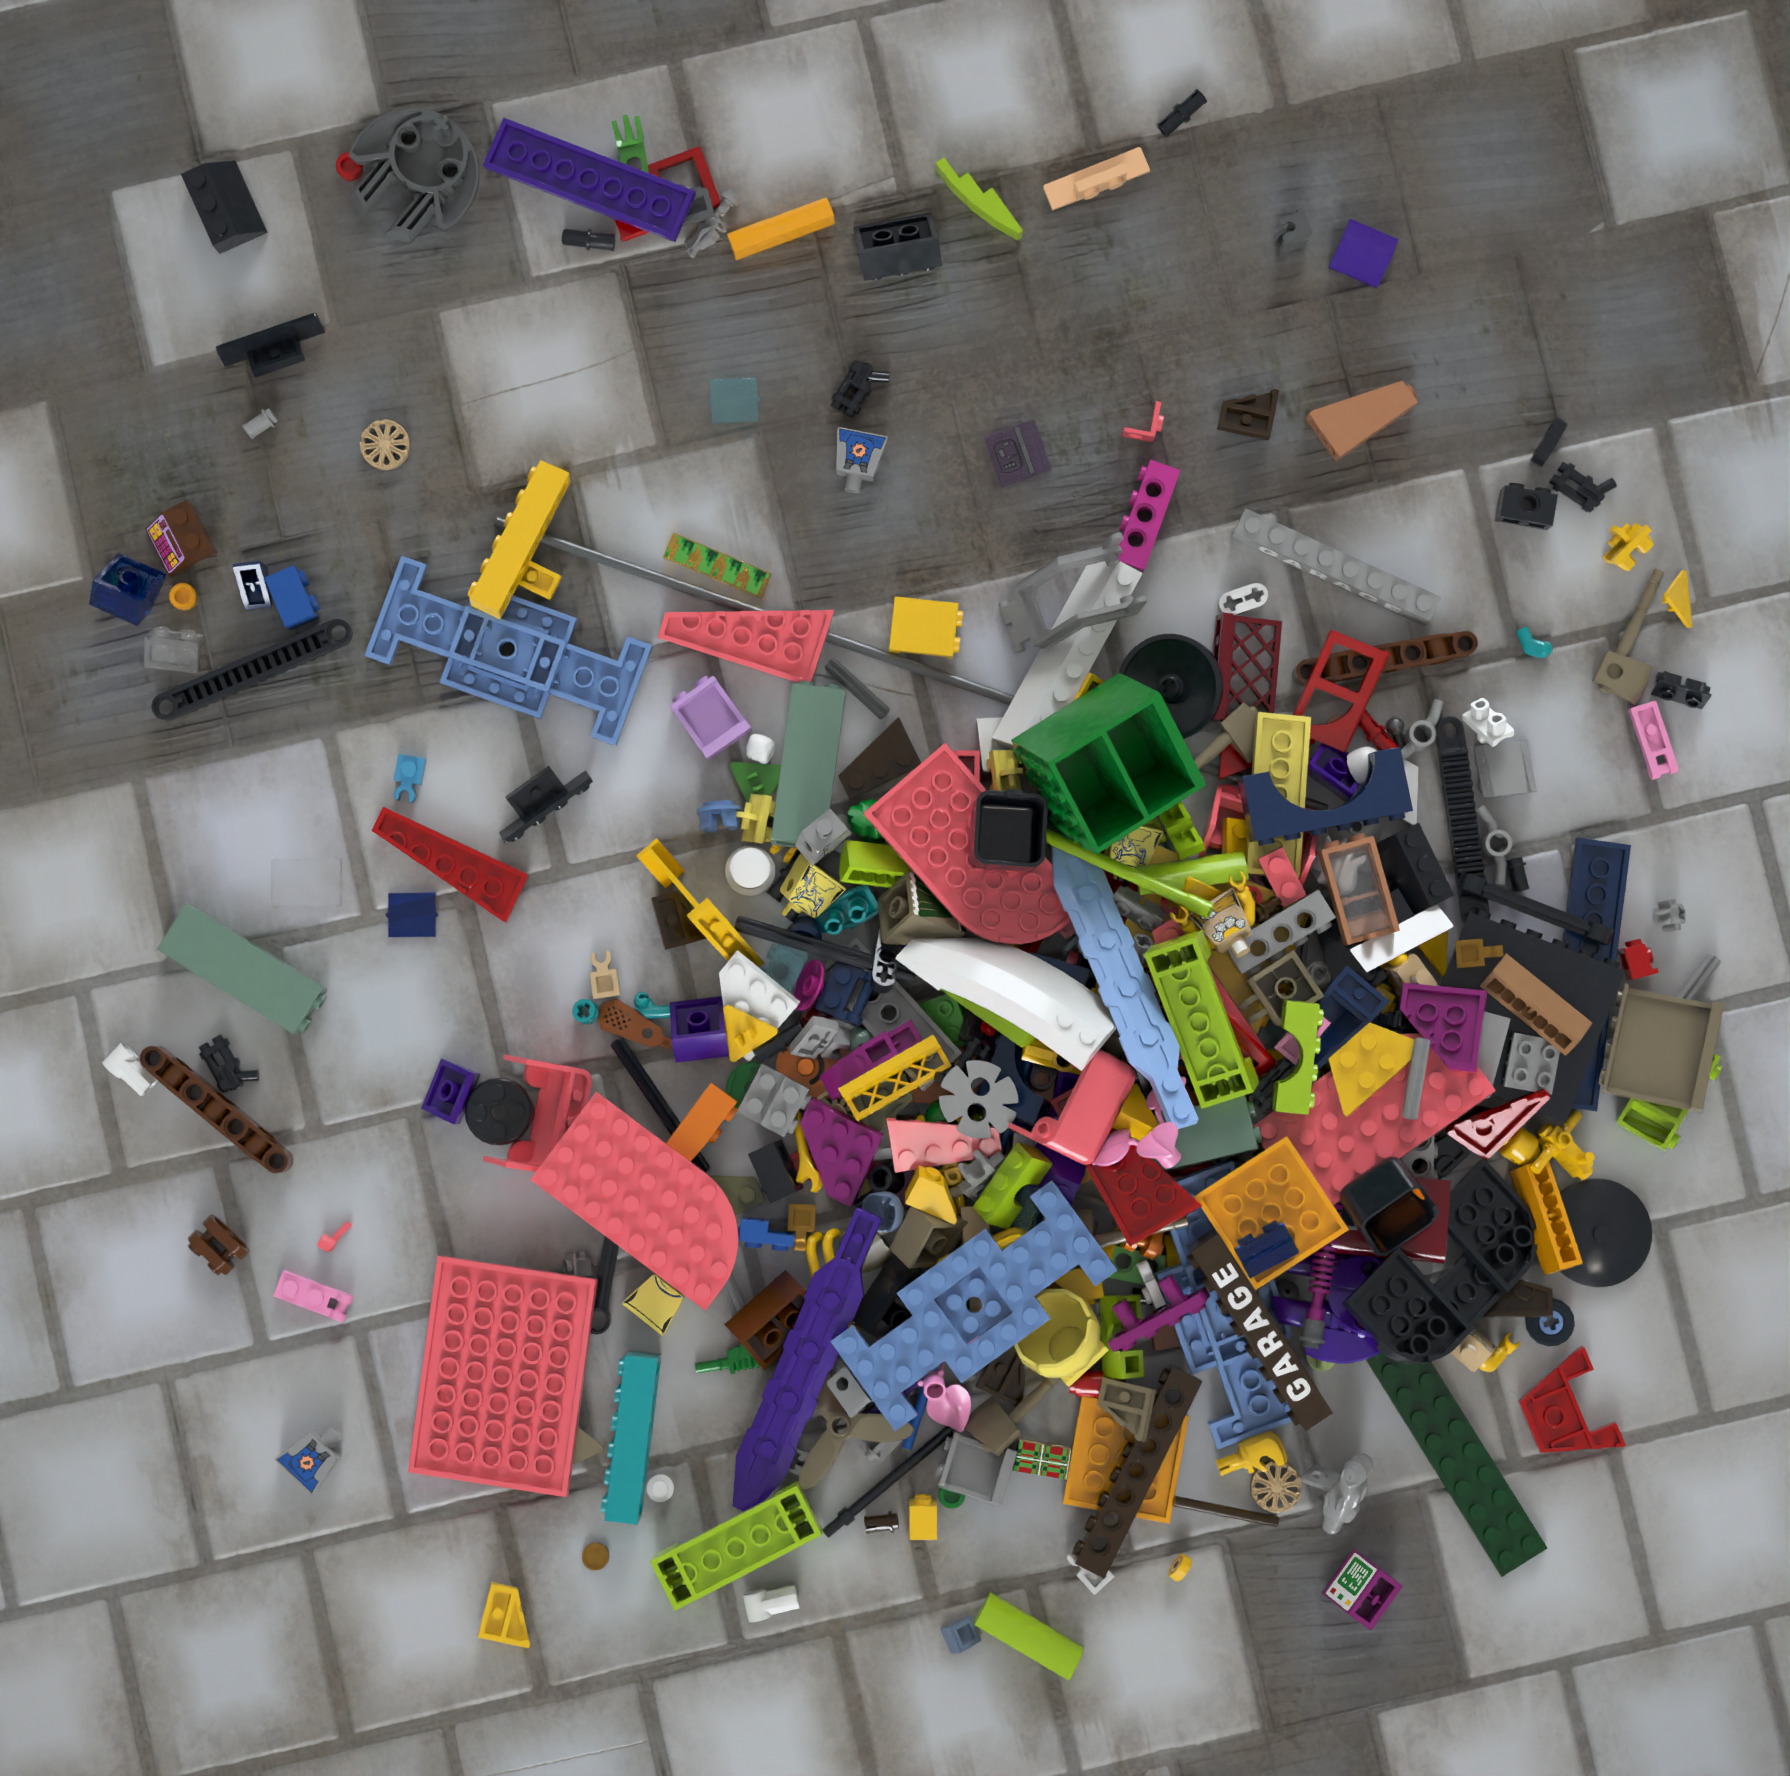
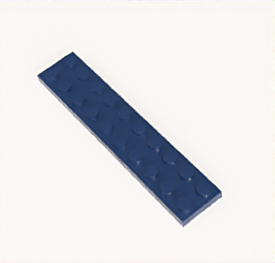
(1597, 896)

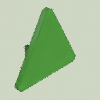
(756, 778)

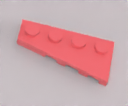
(934, 1144)

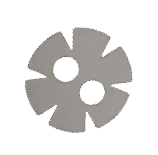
(957, 1105)

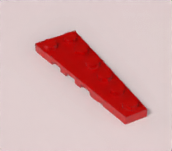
(472, 873)

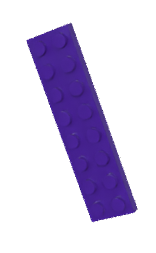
(589, 179)

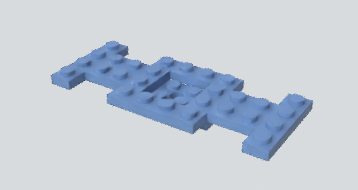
(540, 658)
(940, 1316)
(1248, 1393)

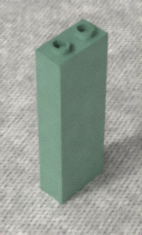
(807, 759)
(243, 969)
(1219, 1134)

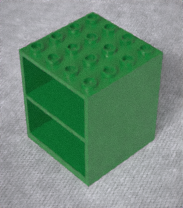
(1108, 762)

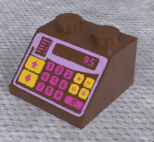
(180, 538)

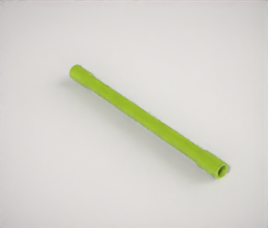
(1189, 901)

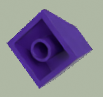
(698, 1029)

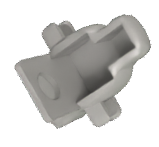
(1342, 1489)

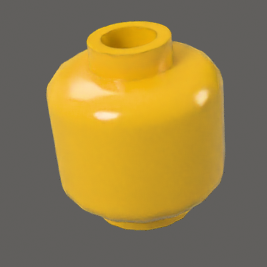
(1521, 1147)

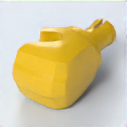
(1251, 1451)

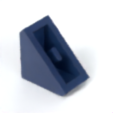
(252, 584)

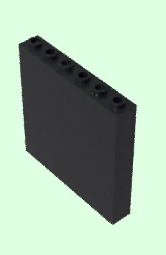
(1572, 975)

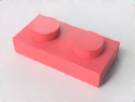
(1281, 876)

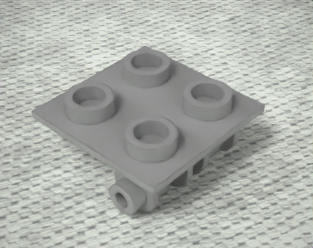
(1531, 1063)

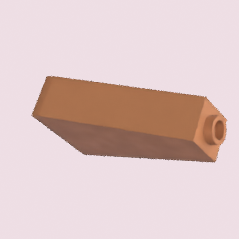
(1358, 418)

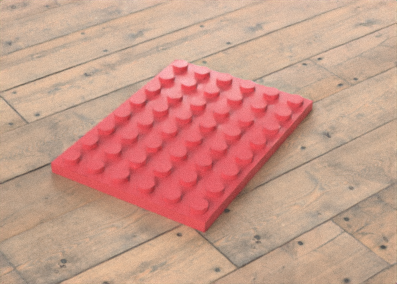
(503, 1376)

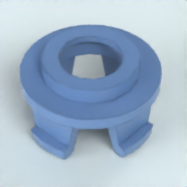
(711, 810)

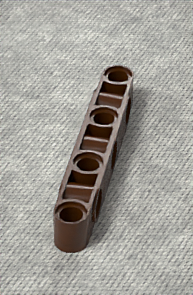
(1429, 650)
(216, 1109)

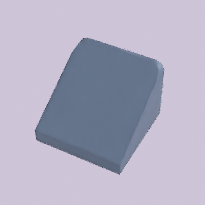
(961, 1635)

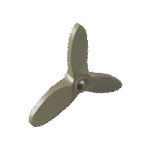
(827, 1449)

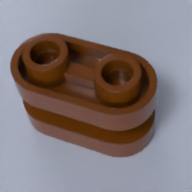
(202, 1245)

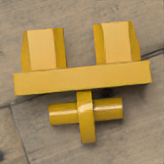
(1624, 541)

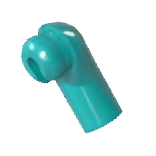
(1532, 646)
(648, 1008)

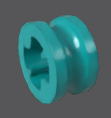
(593, 1010)

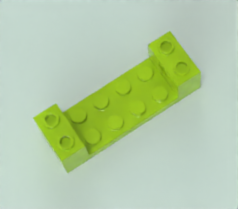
(1200, 1019)
(736, 1546)

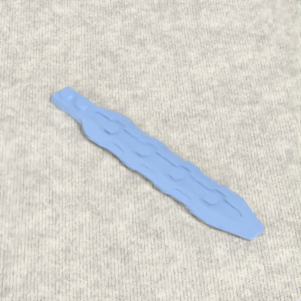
(1122, 982)

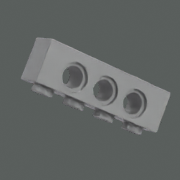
(1312, 905)

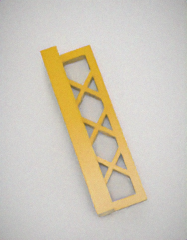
(889, 1069)

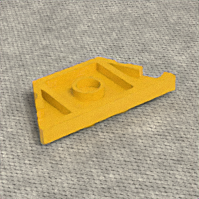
(1368, 1064)

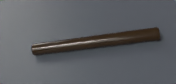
(1225, 1511)

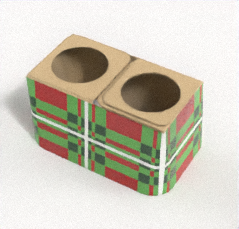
(1042, 1459)

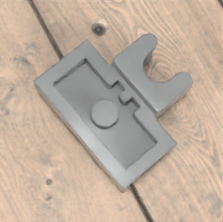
(820, 1036)
(979, 1173)

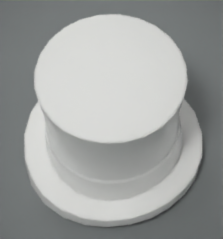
(750, 870)

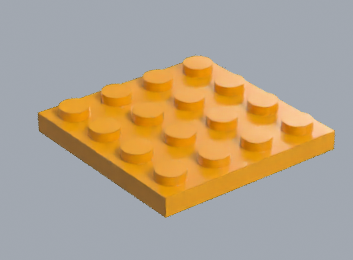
(1270, 1189)
(1098, 1450)

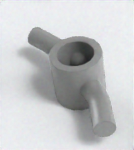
(1426, 726)
(1499, 857)

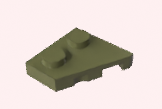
(878, 1119)
(741, 1191)

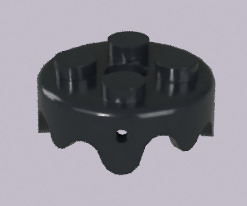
(518, 1111)

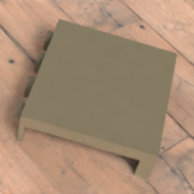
(1661, 1049)

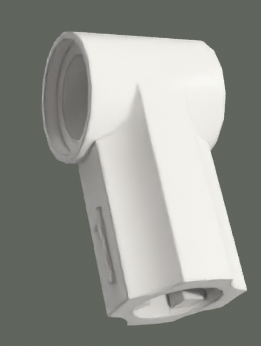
(125, 1064)
(763, 1604)

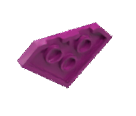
(1448, 1019)
(840, 1149)

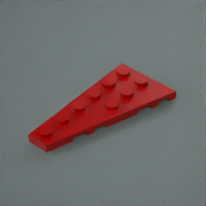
(1137, 1191)

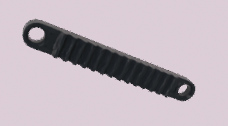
(252, 670)
(1460, 811)

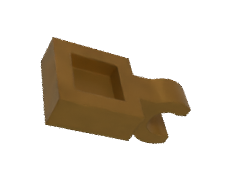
(1472, 953)
(802, 1220)

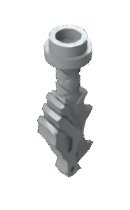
(708, 231)

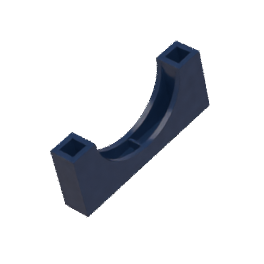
(1273, 816)
(1008, 1058)

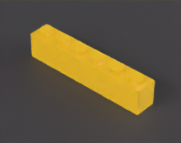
(519, 540)

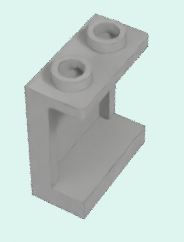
(974, 1471)

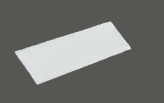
(1411, 934)

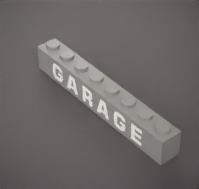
(1335, 567)

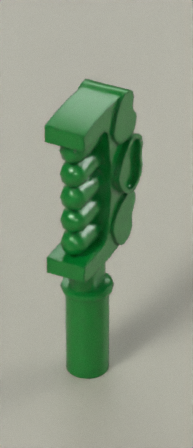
(737, 1359)

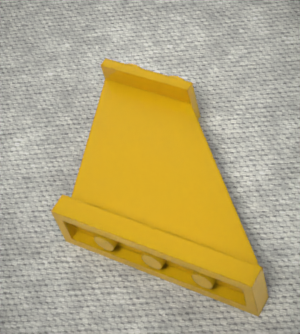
(704, 915)

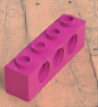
(1164, 479)

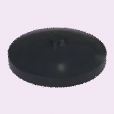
(1183, 675)
(1609, 1231)

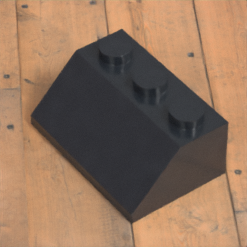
(224, 204)
(897, 246)
(1414, 868)
(881, 1306)

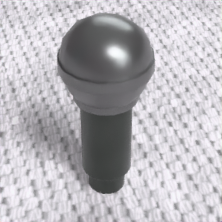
(1395, 728)

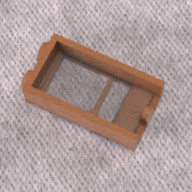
(1358, 889)

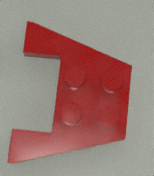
(1555, 1415)

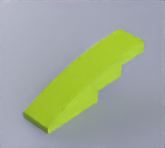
(985, 205)
(1181, 831)

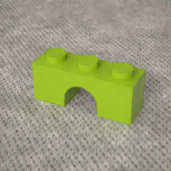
(1021, 1167)
(1119, 1363)

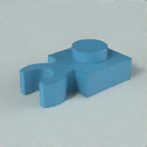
(408, 772)

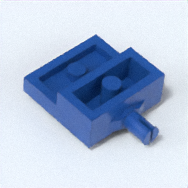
(757, 1232)

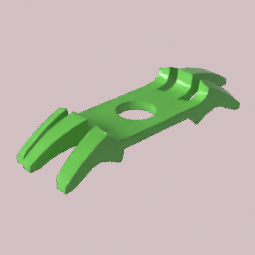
(632, 147)

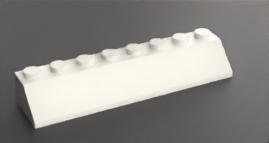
(1063, 668)

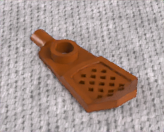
(635, 1026)

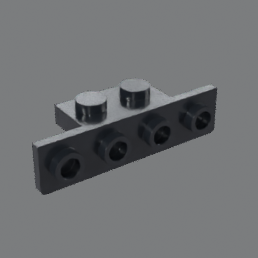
(272, 347)
(540, 797)

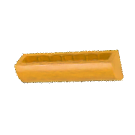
(781, 228)
(1553, 1235)

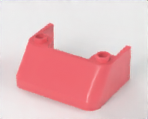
(1228, 804)
(560, 1100)
(1088, 1111)

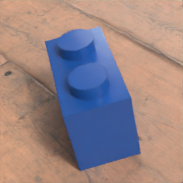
(292, 597)

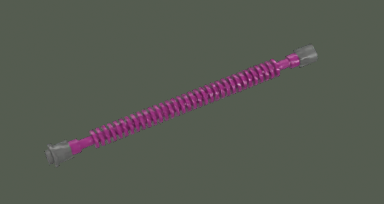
(1313, 1325)

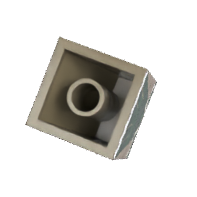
(913, 912)

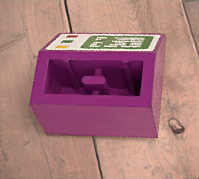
(1362, 1589)

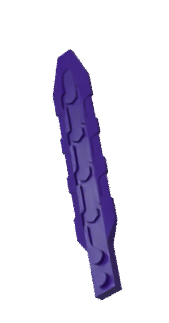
(803, 1366)

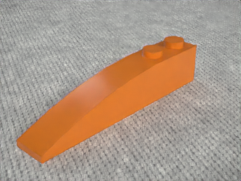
(703, 1122)

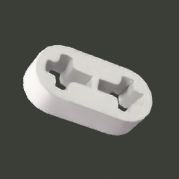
(1241, 593)

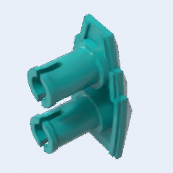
(848, 910)

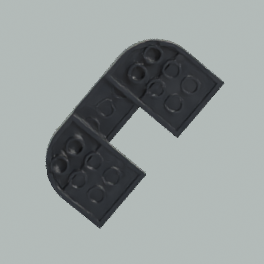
(1428, 1321)

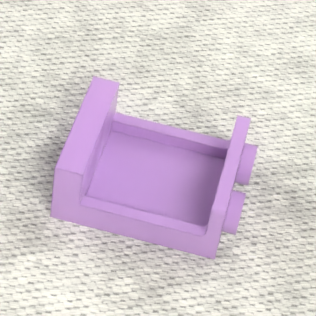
(710, 717)

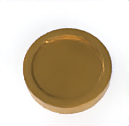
(595, 1556)

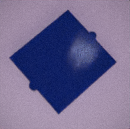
(411, 915)

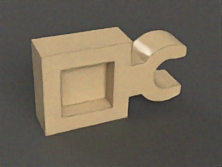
(604, 980)

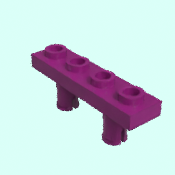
(1149, 1326)

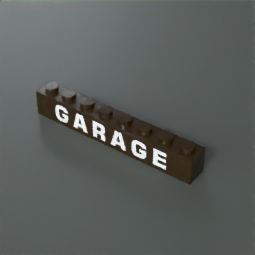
(1258, 1329)

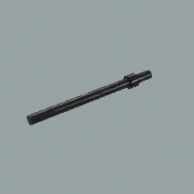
(847, 1515)

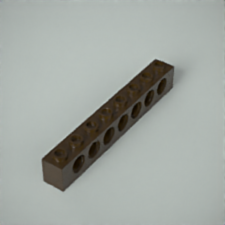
(1101, 1560)

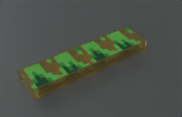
(717, 565)

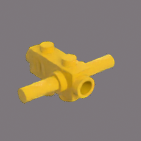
(1559, 1144)

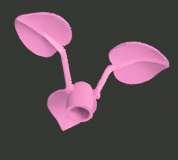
(1157, 1144)
(946, 1404)

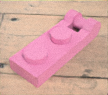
(1653, 739)
(312, 1295)

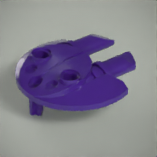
(1342, 1335)

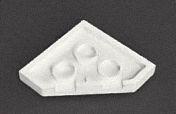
(754, 992)

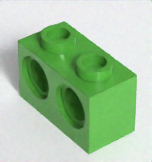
(1130, 1273)

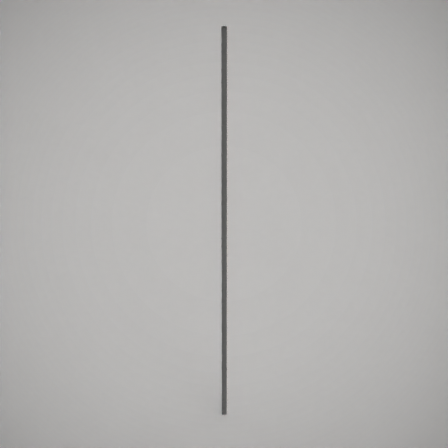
(830, 638)

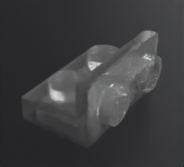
(173, 650)

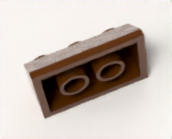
(768, 1319)

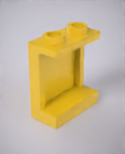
(925, 627)

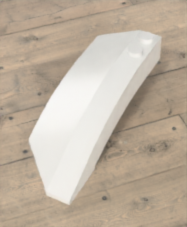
(1017, 988)

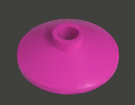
(809, 984)

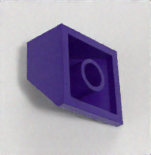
(1064, 1172)

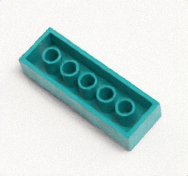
(632, 1437)

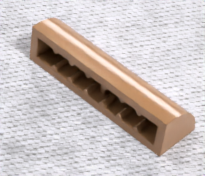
(1536, 1004)

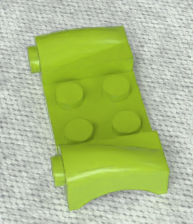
(1658, 1122)

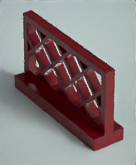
(1223, 652)

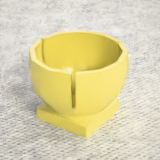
(1066, 1342)

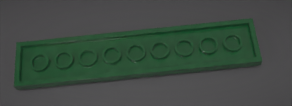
(1460, 1461)

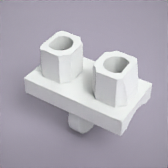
(1488, 725)

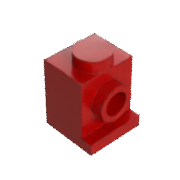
(1636, 960)

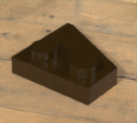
(1250, 415)
(673, 922)
(1004, 1377)

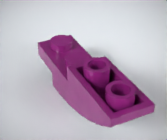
(869, 1056)

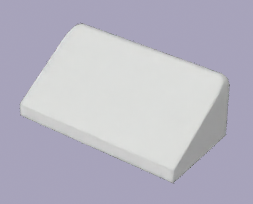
(986, 729)

